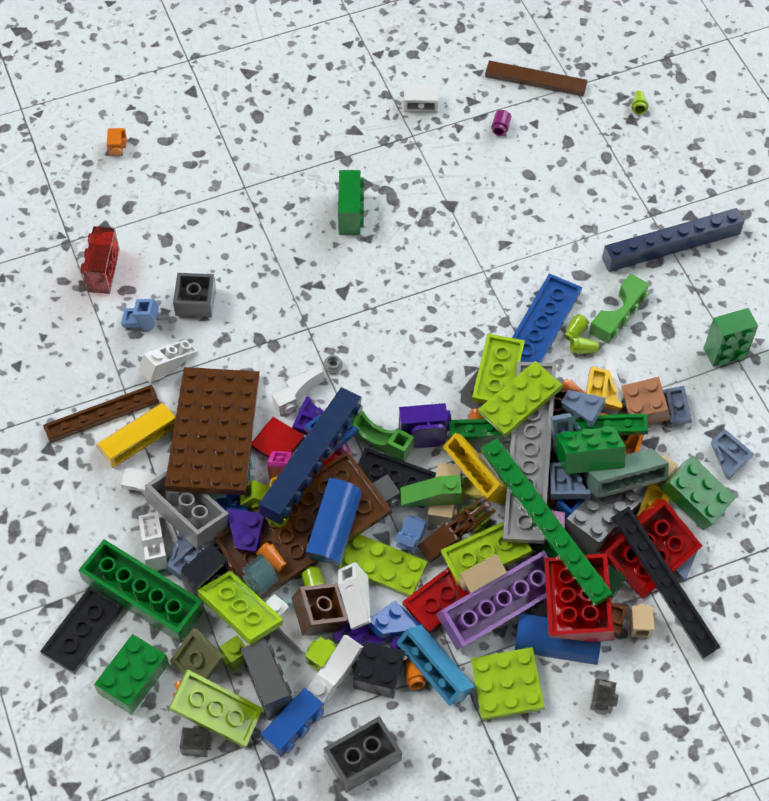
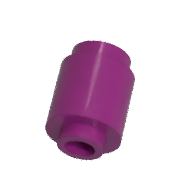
(501, 122)

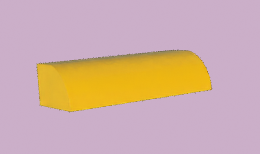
(137, 435)
(476, 469)

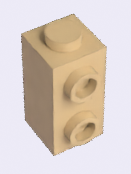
(481, 574)

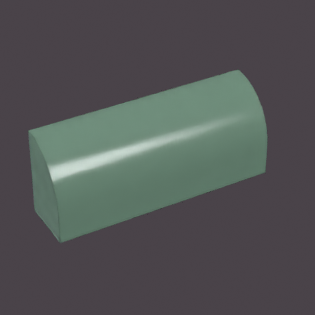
(640, 470)

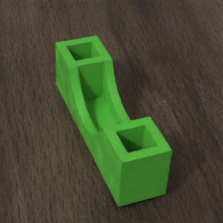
(608, 323)
(392, 442)

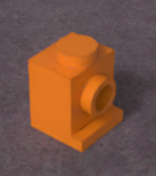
(116, 141)

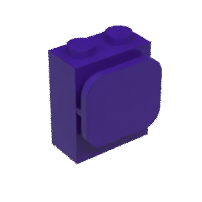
(426, 423)

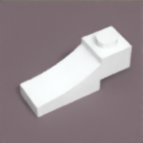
(287, 399)
(153, 541)
(290, 629)
(335, 669)

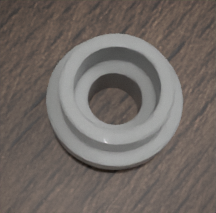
(333, 359)

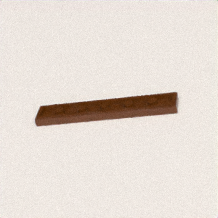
(536, 78)
(100, 413)

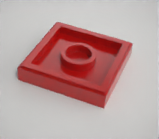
(276, 437)

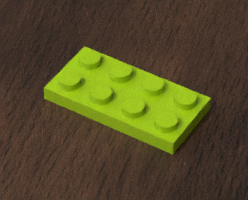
(497, 366)
(520, 398)
(481, 546)
(385, 564)
(240, 607)
(215, 708)

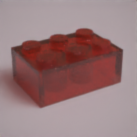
(100, 259)

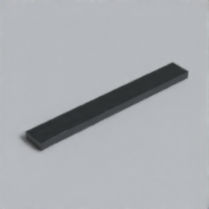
(665, 582)

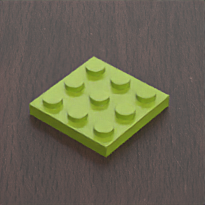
(507, 684)

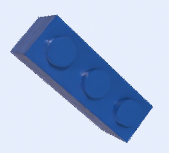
(293, 722)

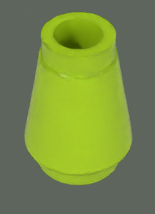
(639, 103)
(576, 327)
(583, 346)

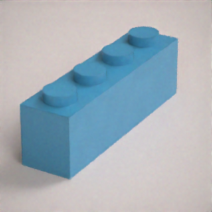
(435, 665)

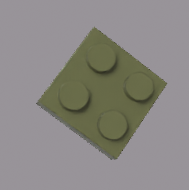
(197, 655)

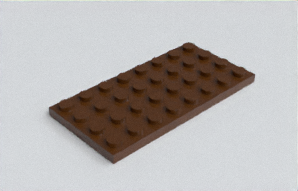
(213, 431)
(294, 536)

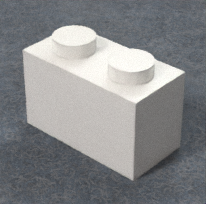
(420, 98)

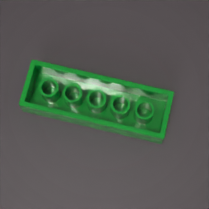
(142, 590)

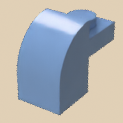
(142, 315)
(411, 533)

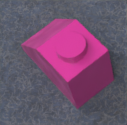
(277, 462)

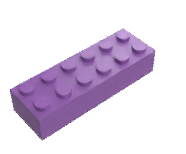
(495, 602)

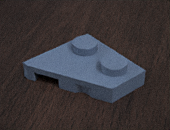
(730, 453)

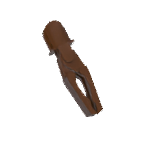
(452, 532)

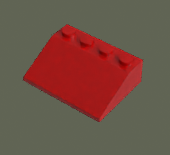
(668, 535)
(570, 610)

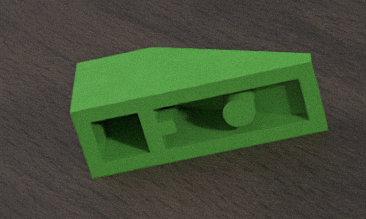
(434, 491)

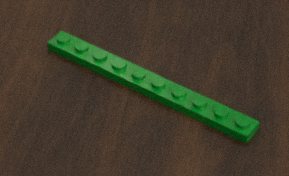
(482, 430)
(546, 523)

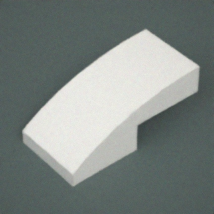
(136, 479)

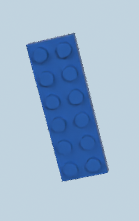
(546, 317)

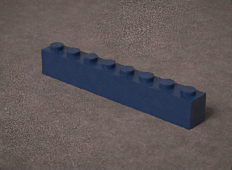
(672, 239)
(310, 456)

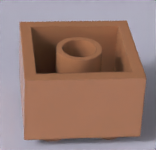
(647, 398)

